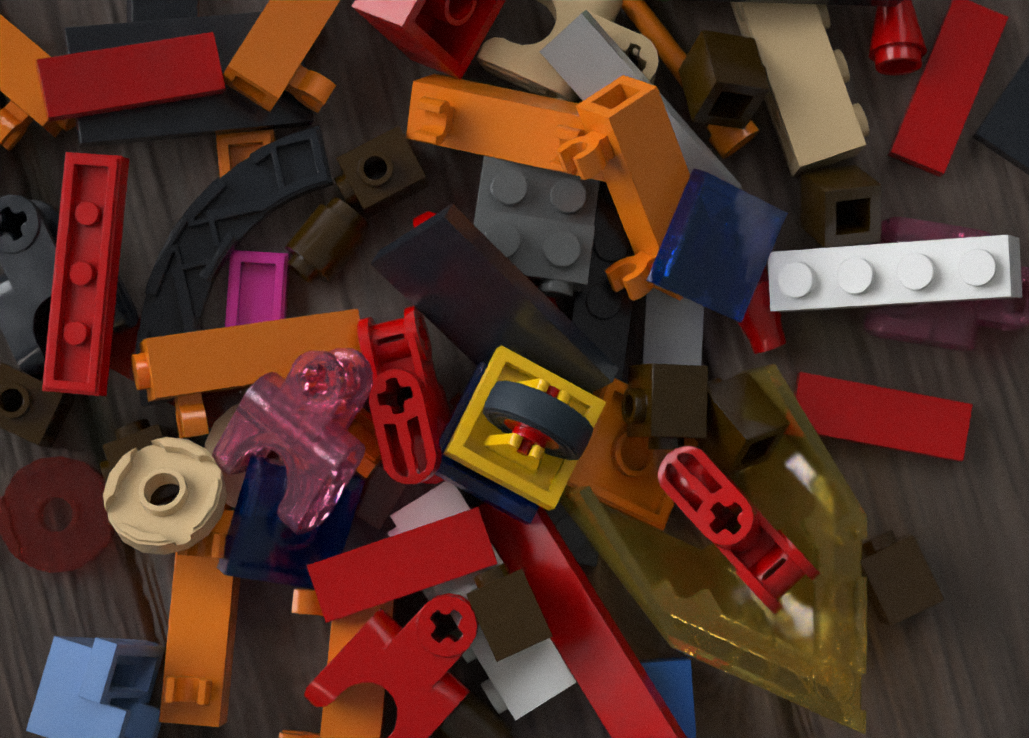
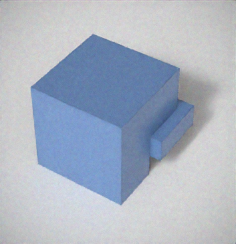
(98, 689)

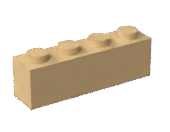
(805, 83)

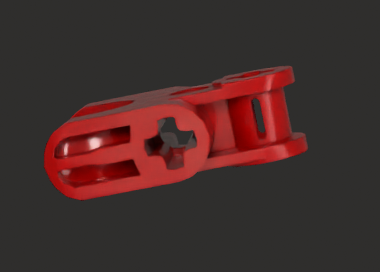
(401, 369)
(715, 505)
(405, 662)

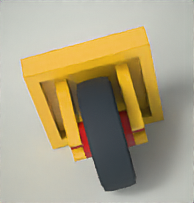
(525, 428)

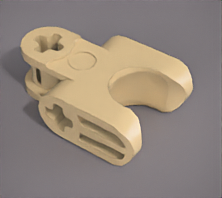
(531, 71)

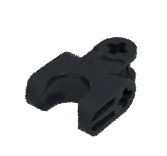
(29, 280)

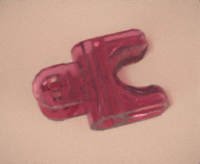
(948, 323)
(307, 427)

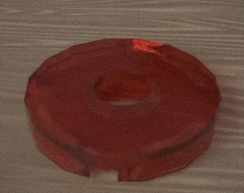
(23, 509)

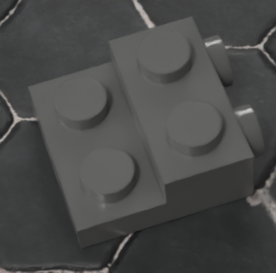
(539, 222)

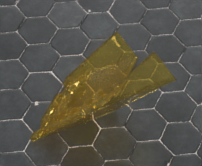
(703, 609)

